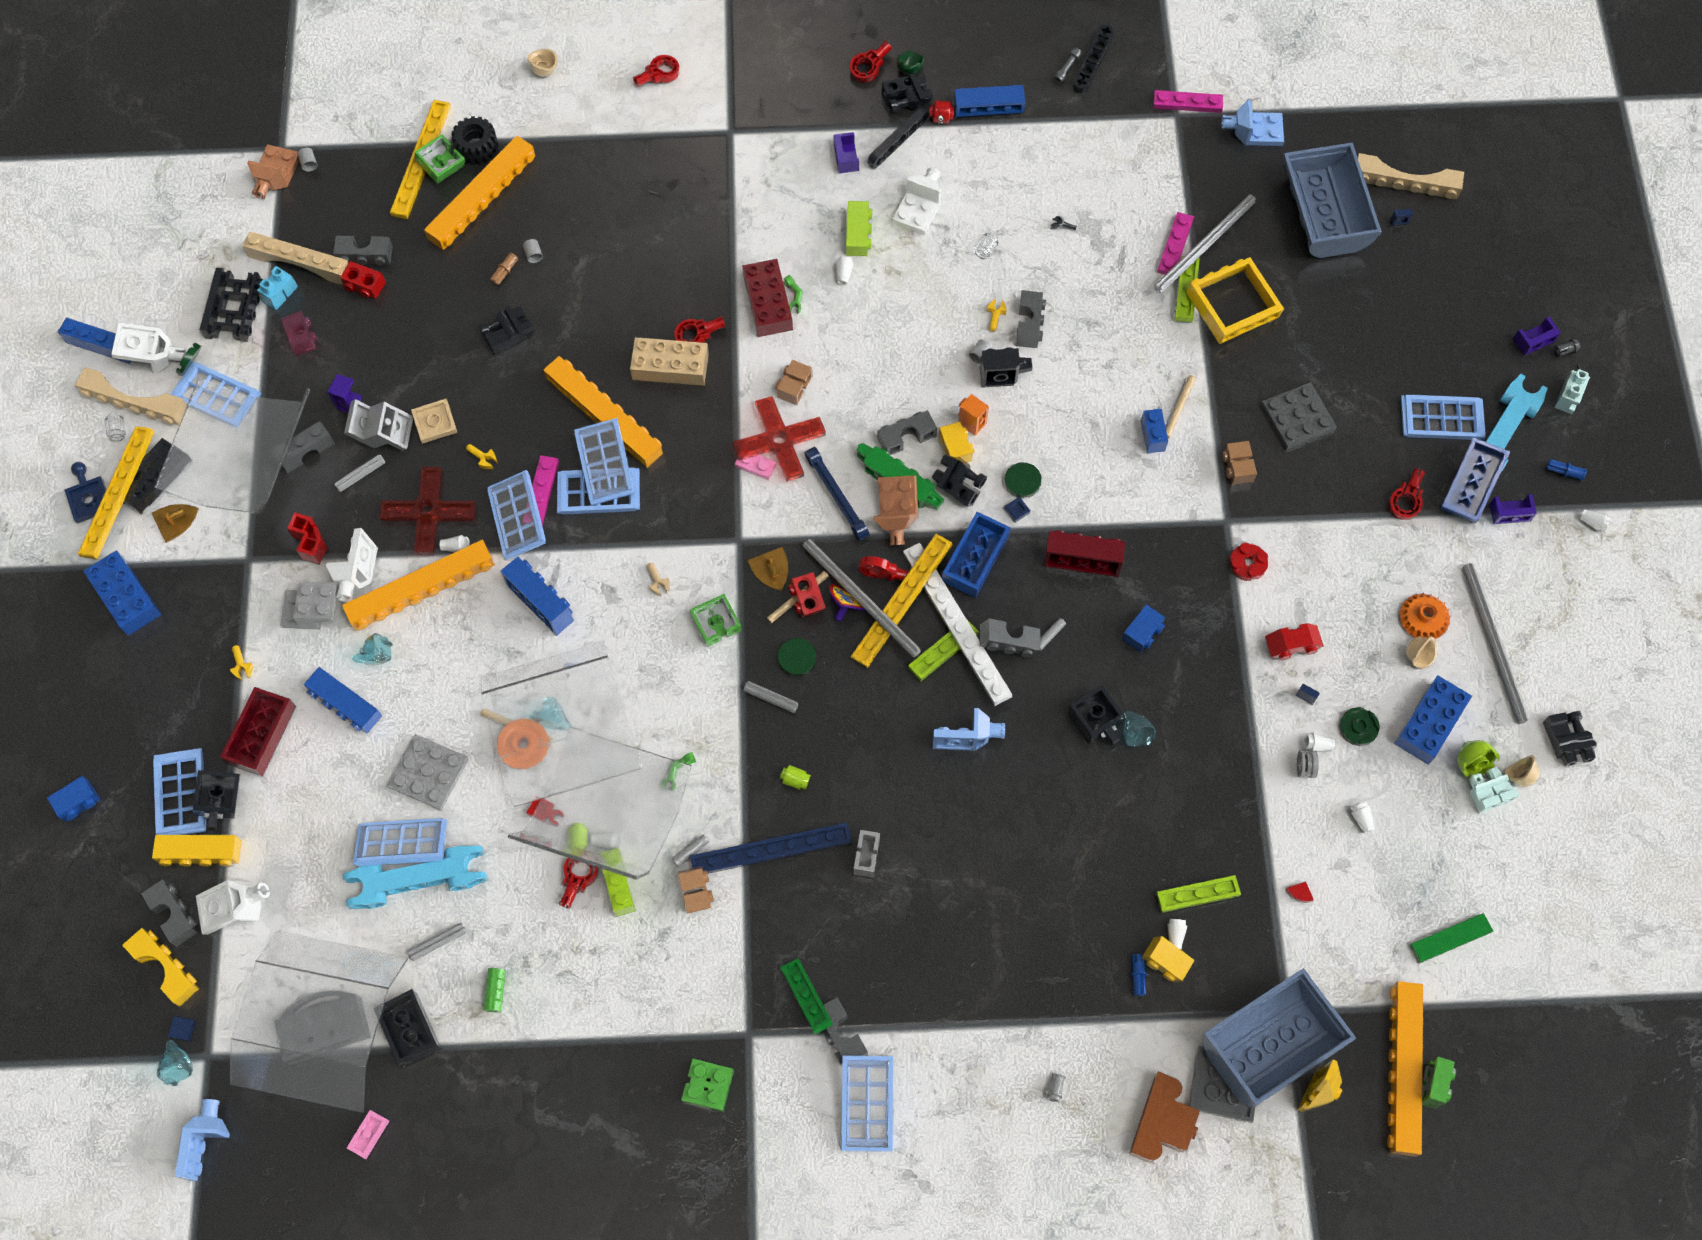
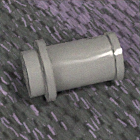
(1054, 1093)

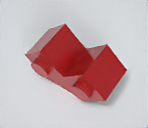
(312, 546)
(1286, 642)

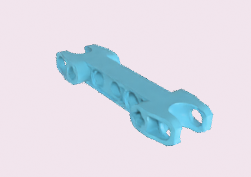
(1519, 404)
(380, 883)

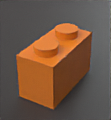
(973, 414)

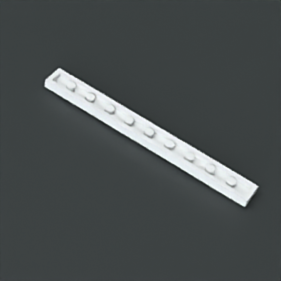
(962, 632)

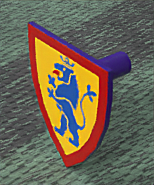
(843, 601)

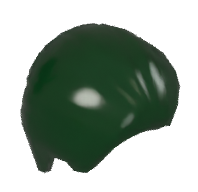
(910, 62)

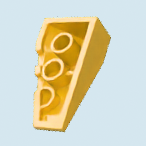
(1323, 1087)

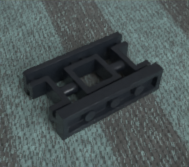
(218, 300)

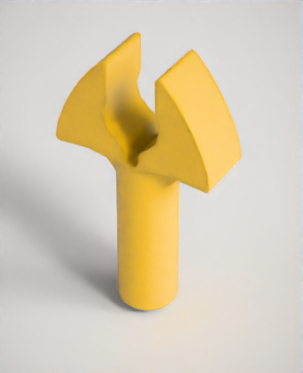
(995, 314)
(482, 456)
(248, 667)

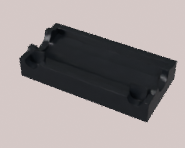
(142, 490)

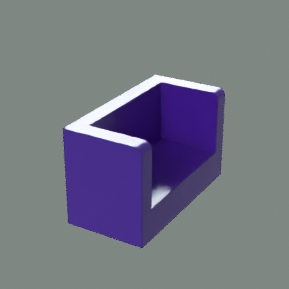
(846, 152)
(1537, 337)
(341, 394)
(1513, 511)

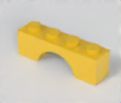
(176, 984)

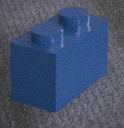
(1154, 431)
(1143, 628)
(74, 799)

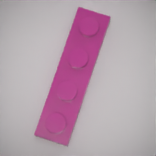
(1188, 101)
(1175, 243)
(544, 482)

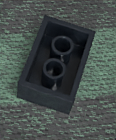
(408, 1029)

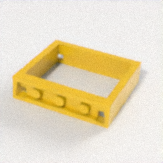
(1211, 318)

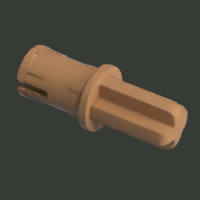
(504, 268)

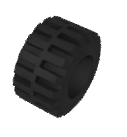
(472, 129)

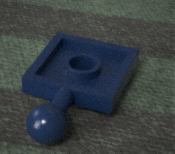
(77, 494)

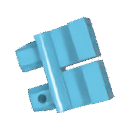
(277, 288)

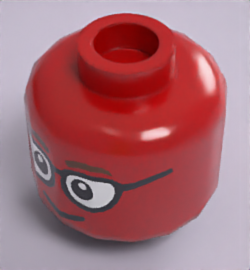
(942, 112)

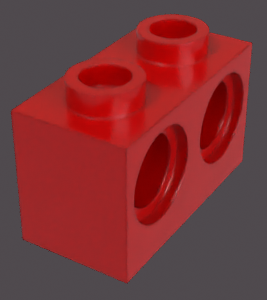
(363, 277)
(812, 594)

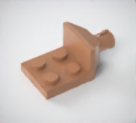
(273, 170)
(897, 506)

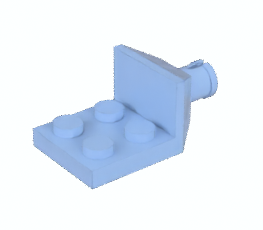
(1255, 128)
(968, 740)
(192, 1140)

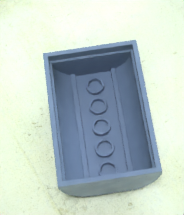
(1332, 199)
(1276, 1039)

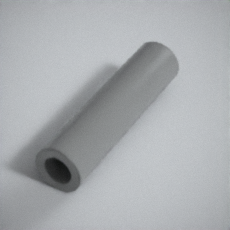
(1051, 632)
(690, 850)

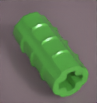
(494, 990)

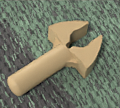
(657, 580)

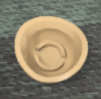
(543, 61)
(1422, 651)
(1523, 772)

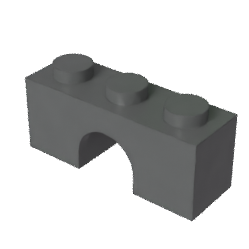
(377, 252)
(1029, 332)
(919, 425)
(312, 438)
(995, 637)
(179, 925)
(843, 1045)

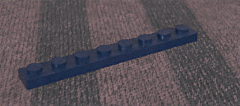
(772, 848)

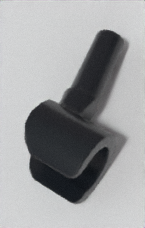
(1060, 222)

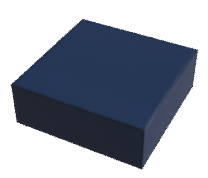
(1401, 217)
(1017, 509)
(1307, 694)
(181, 1028)

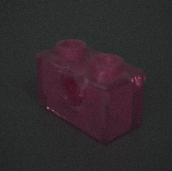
(301, 342)

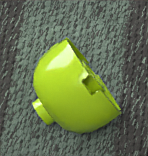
(1476, 757)

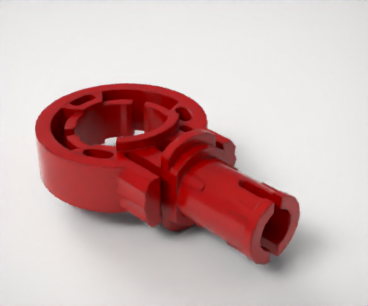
(872, 58)
(655, 75)
(702, 327)
(1412, 486)
(881, 569)
(580, 885)

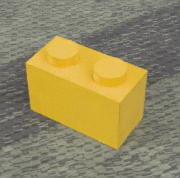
(955, 441)
(1168, 959)

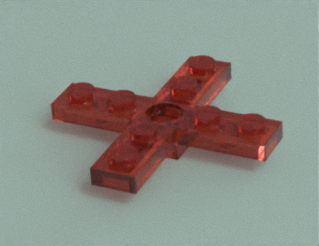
(775, 428)
(427, 522)

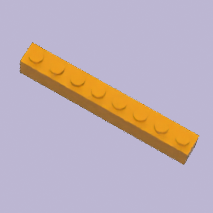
(480, 193)
(601, 409)
(418, 585)
(1406, 1069)

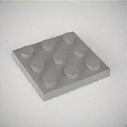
(428, 772)

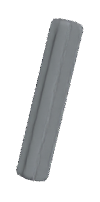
(359, 473)
(771, 696)
(436, 941)

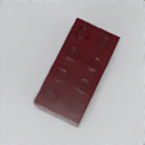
(767, 297)
(1084, 553)
(258, 731)

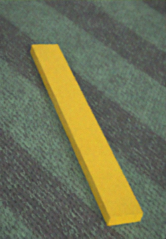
(415, 173)
(116, 493)
(902, 598)

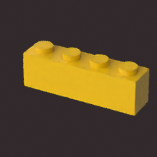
(196, 850)

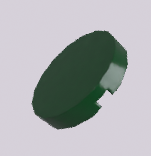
(188, 358)
(1023, 480)
(797, 657)
(1359, 726)

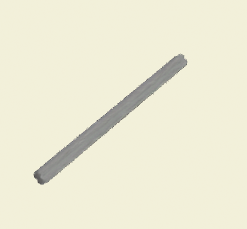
(1204, 244)
(862, 598)
(1495, 644)

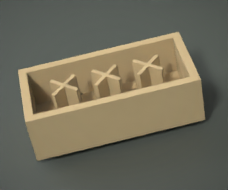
(669, 361)

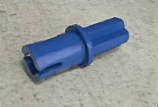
(1566, 469)
(1138, 975)

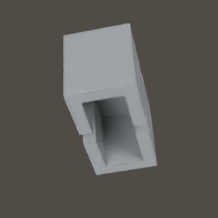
(866, 853)

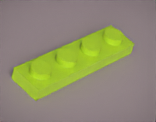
(1184, 306)
(936, 655)
(1198, 894)

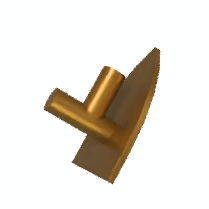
(174, 519)
(771, 568)

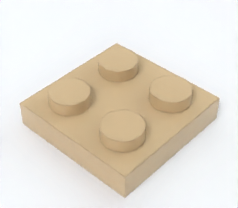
(434, 421)

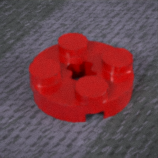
(1238, 563)

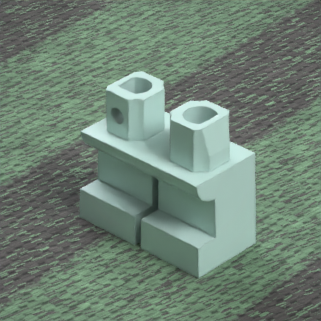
(1572, 391)
(1493, 792)

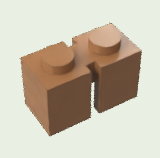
(796, 377)
(1240, 468)
(697, 899)

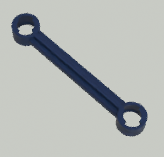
(857, 526)

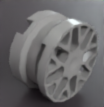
(1307, 764)

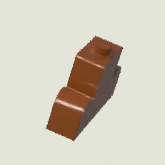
(1164, 1121)

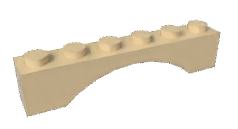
(1444, 183)
(270, 249)
(163, 407)

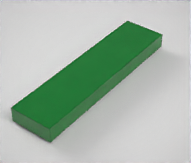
(1451, 938)
(806, 996)

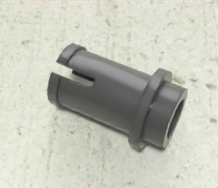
(1565, 348)

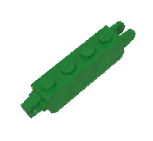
(880, 464)

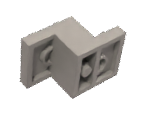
(378, 425)
(309, 605)

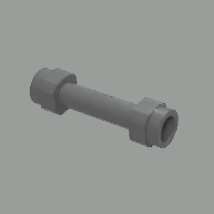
(1074, 56)

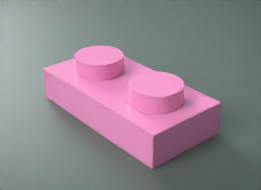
(757, 465)
(368, 1134)

